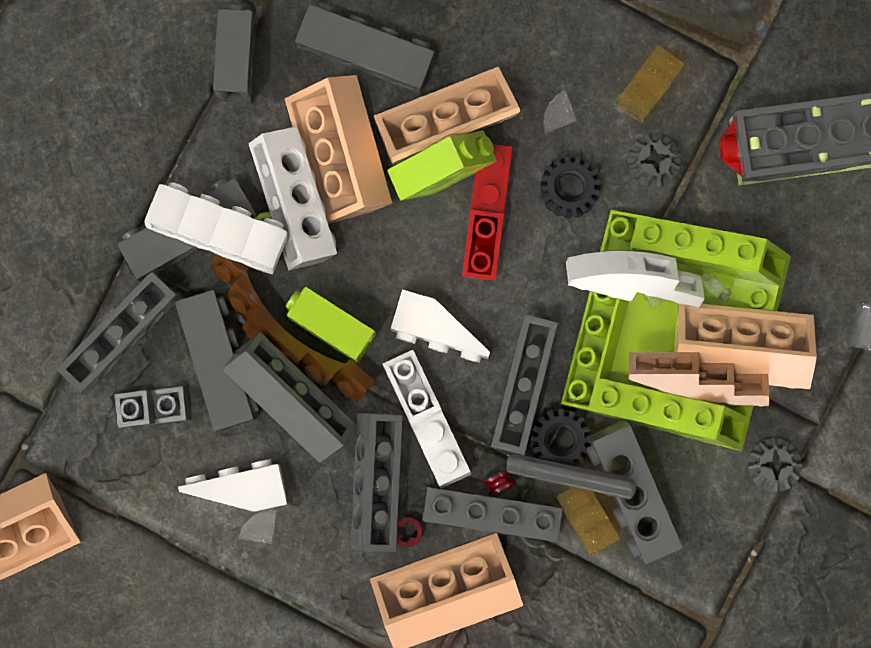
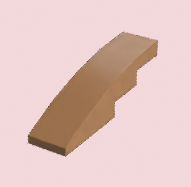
(685, 376)

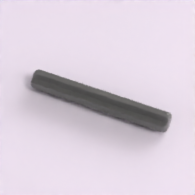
(571, 476)

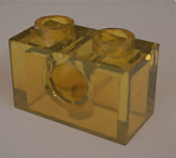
(649, 84)
(587, 519)

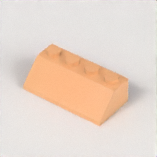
(446, 112)
(340, 147)
(752, 340)
(32, 525)
(446, 592)

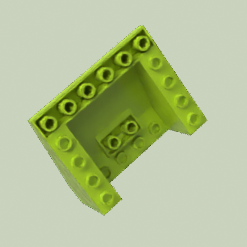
(615, 326)

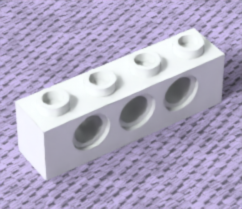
(279, 184)

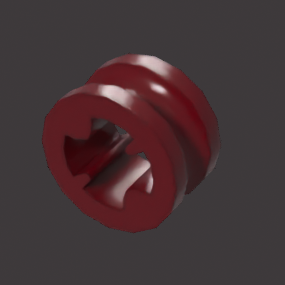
(499, 482)
(412, 541)

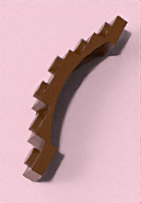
(348, 376)

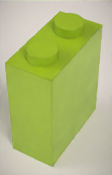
(442, 165)
(330, 324)

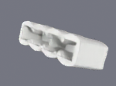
(216, 228)

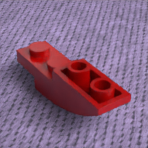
(487, 217)

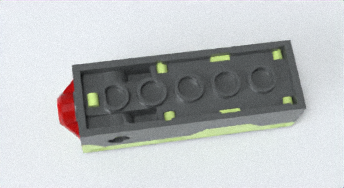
(799, 139)

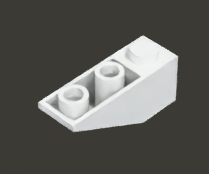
(429, 321)
(249, 490)

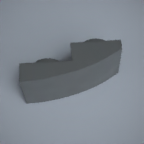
(152, 407)

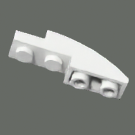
(628, 272)
(426, 419)

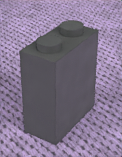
(235, 54)

